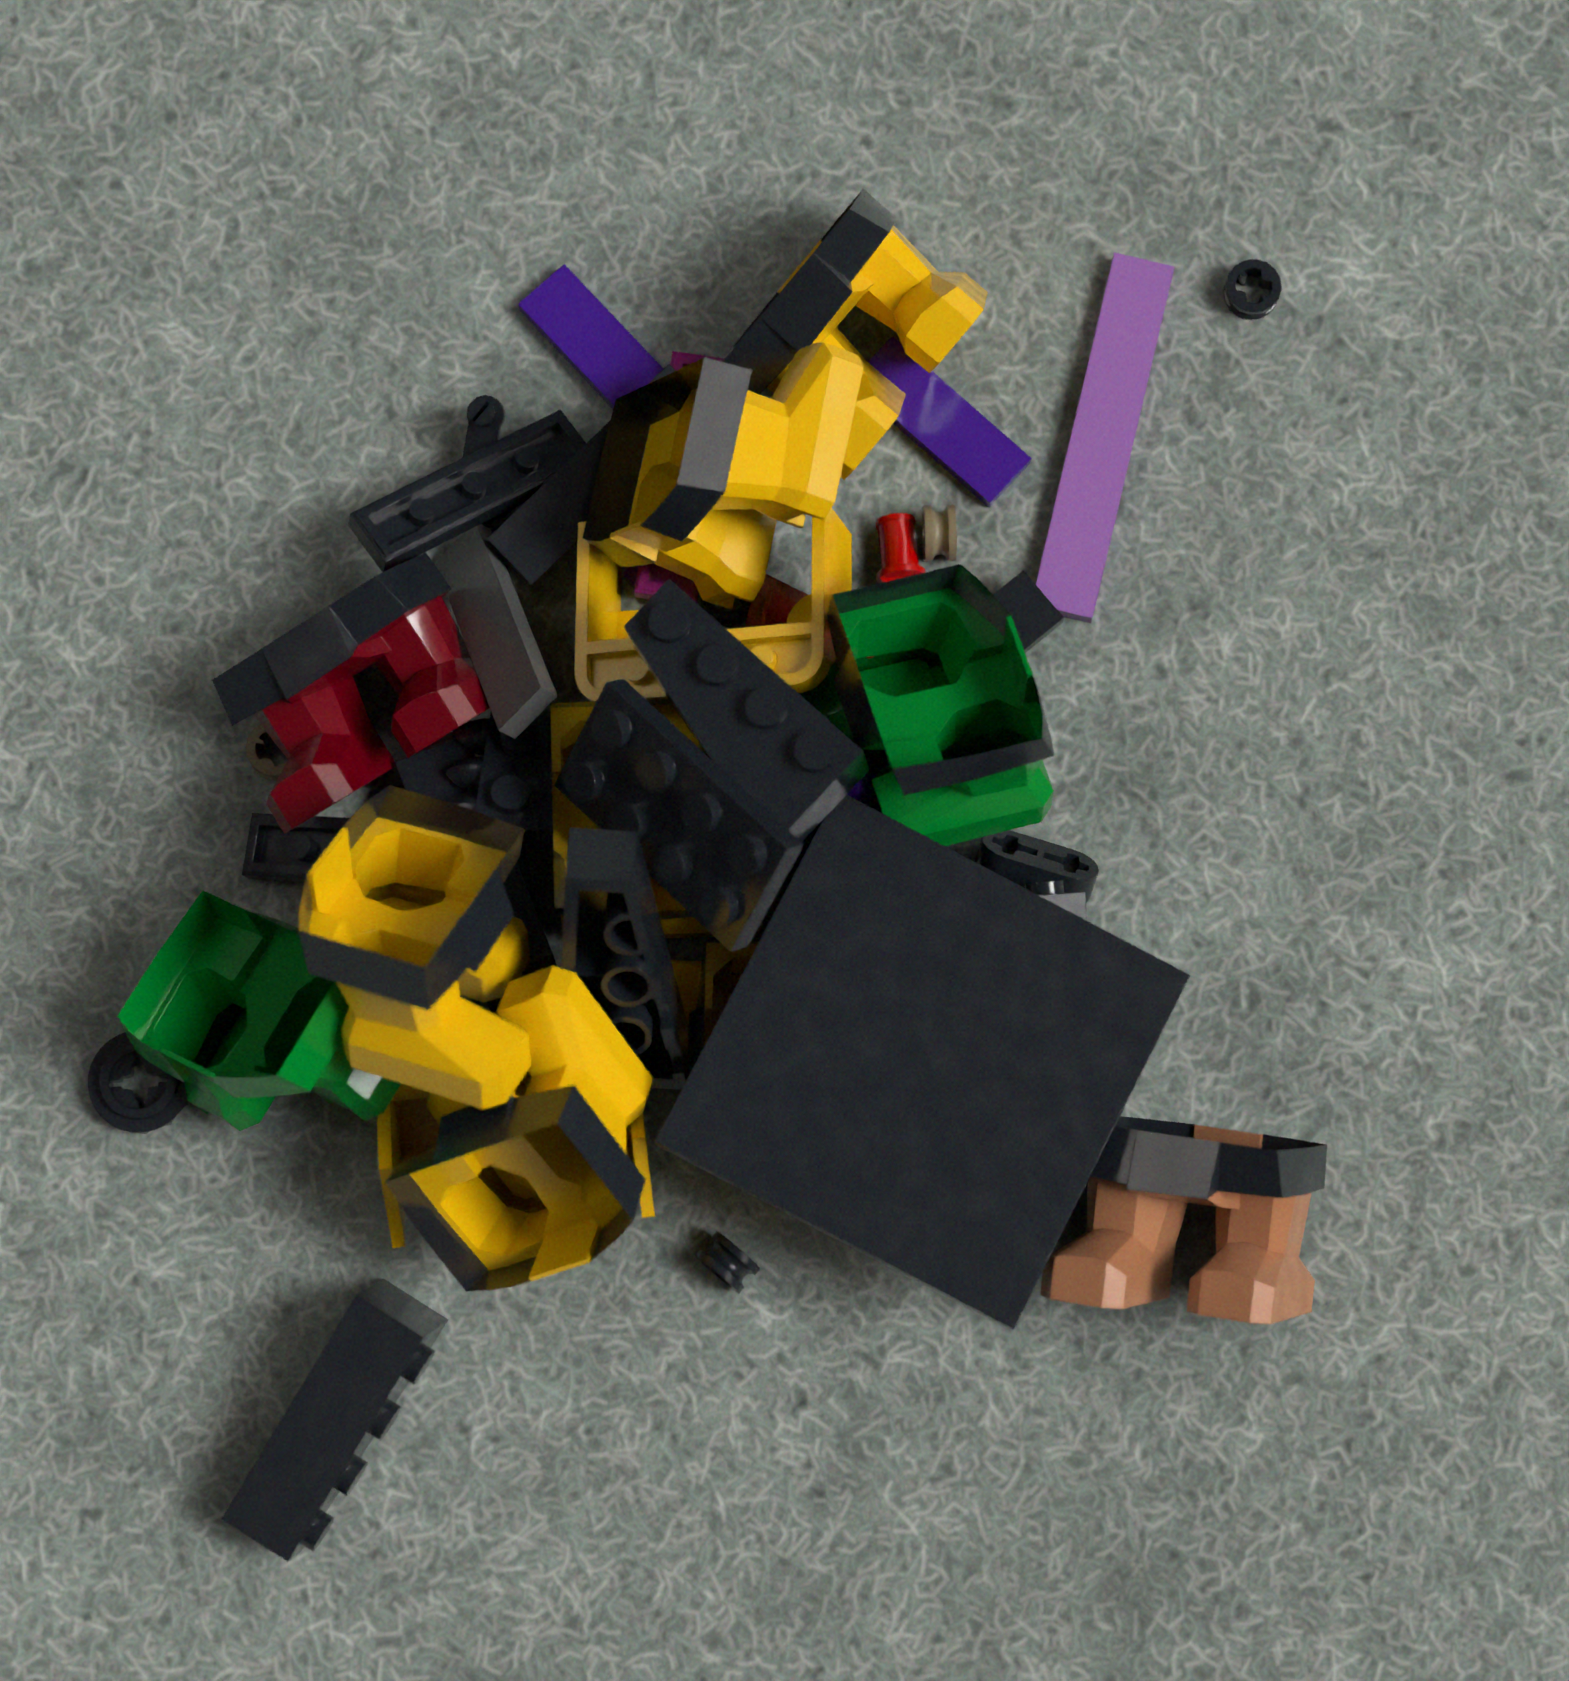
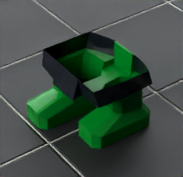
(944, 703)

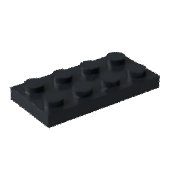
(694, 823)

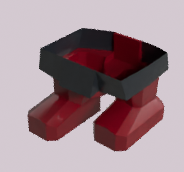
(311, 705)

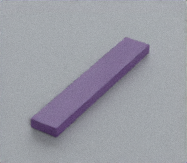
(1103, 434)

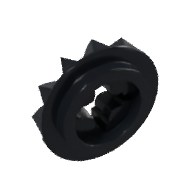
(120, 1106)

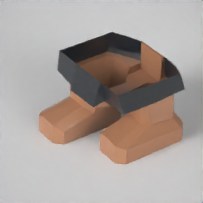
(1140, 1203)

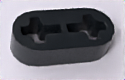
(1035, 860)

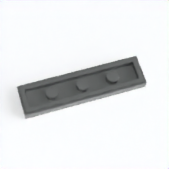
(496, 632)

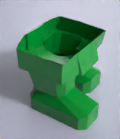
(245, 1019)

